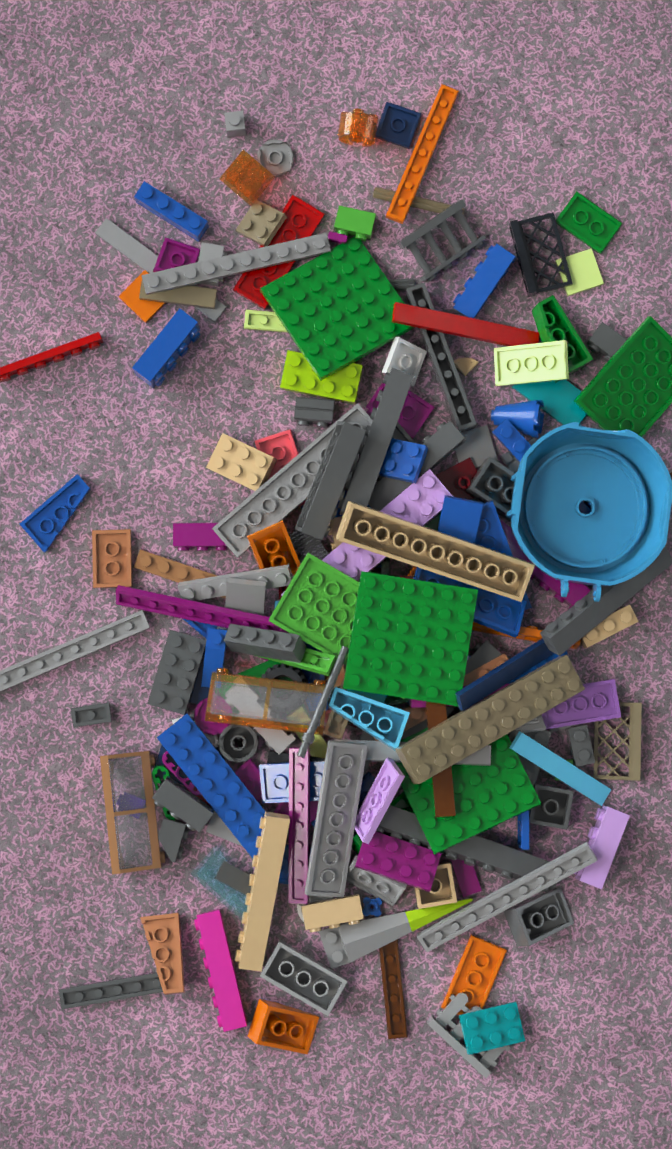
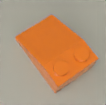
(274, 548)
(282, 1027)

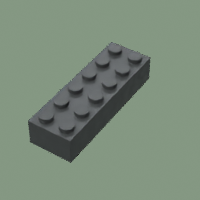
(330, 480)

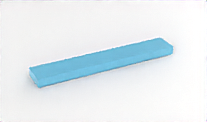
(560, 768)

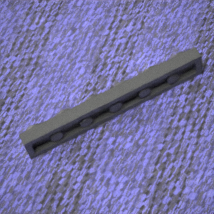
(110, 990)

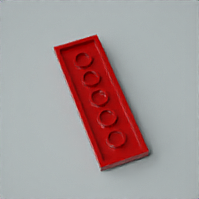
(300, 223)

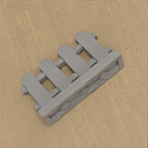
(454, 1036)

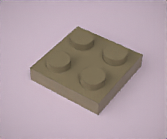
(261, 223)

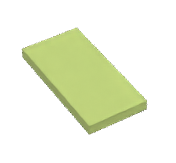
(531, 363)

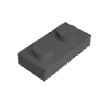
(91, 715)

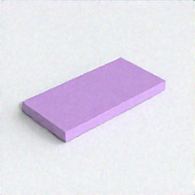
(378, 800)

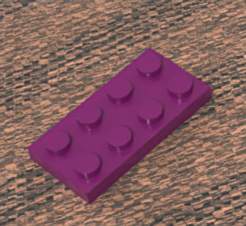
(399, 861)

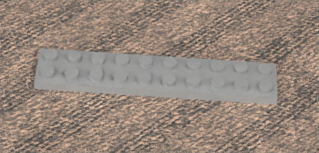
(282, 491)

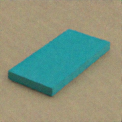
(557, 399)

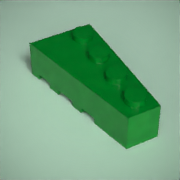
(555, 326)

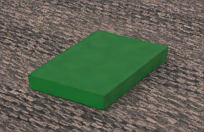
(588, 222)

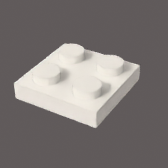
(405, 357)

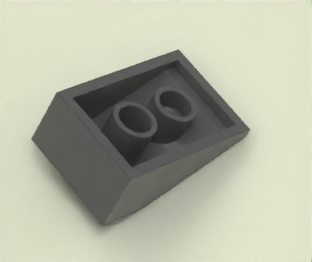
(538, 917)

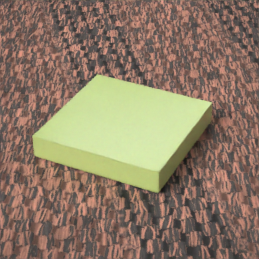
(583, 272)

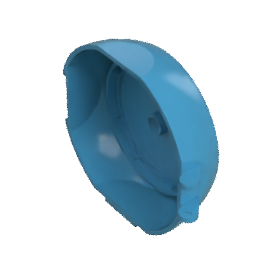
(627, 499)

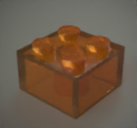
(247, 177)

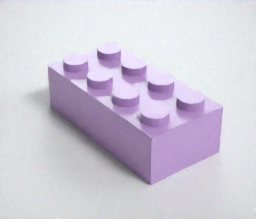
(604, 843)

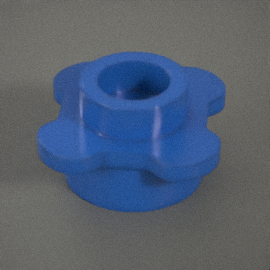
(376, 903)

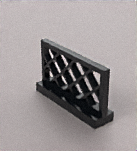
(525, 261)

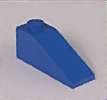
(214, 654)

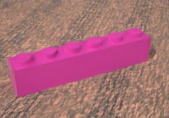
(221, 969)

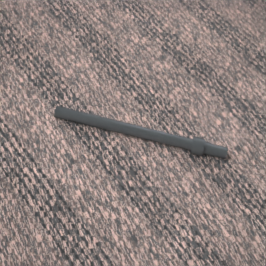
(309, 737)

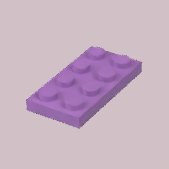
(593, 704)

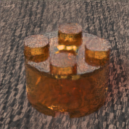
(357, 127)

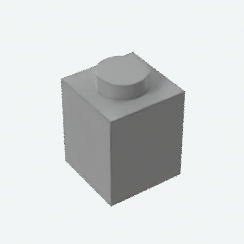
(235, 124)

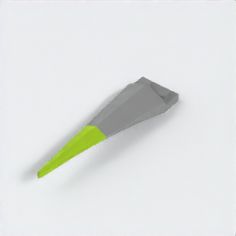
(357, 940)

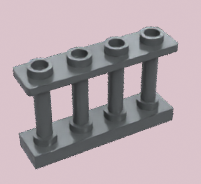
(425, 232)

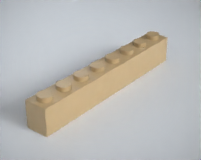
(263, 891)

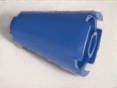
(523, 416)

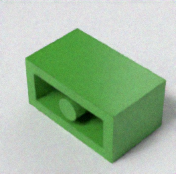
(354, 223)

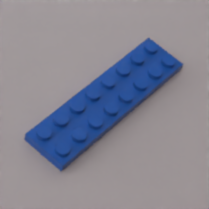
(215, 780)

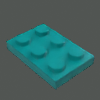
(491, 1028)

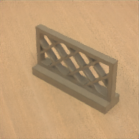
(634, 745)

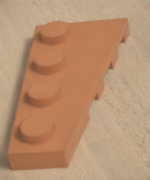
(164, 939)

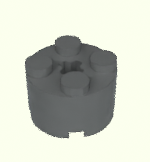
(227, 743)

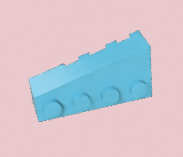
(375, 718)

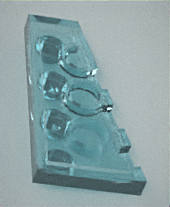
(205, 875)

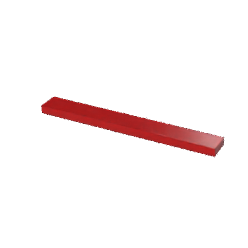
(462, 326)

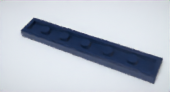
(502, 674)

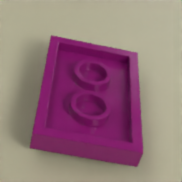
(413, 414)

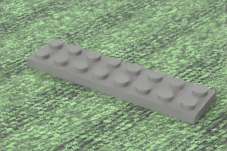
(335, 818)

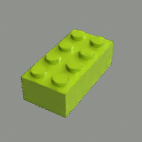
(302, 379)

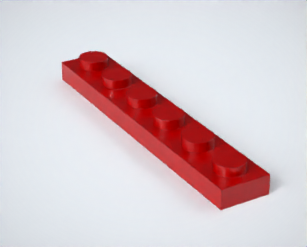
(55, 354)

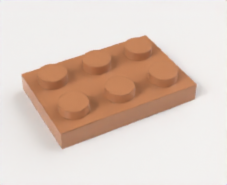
(112, 558)

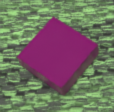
(337, 238)

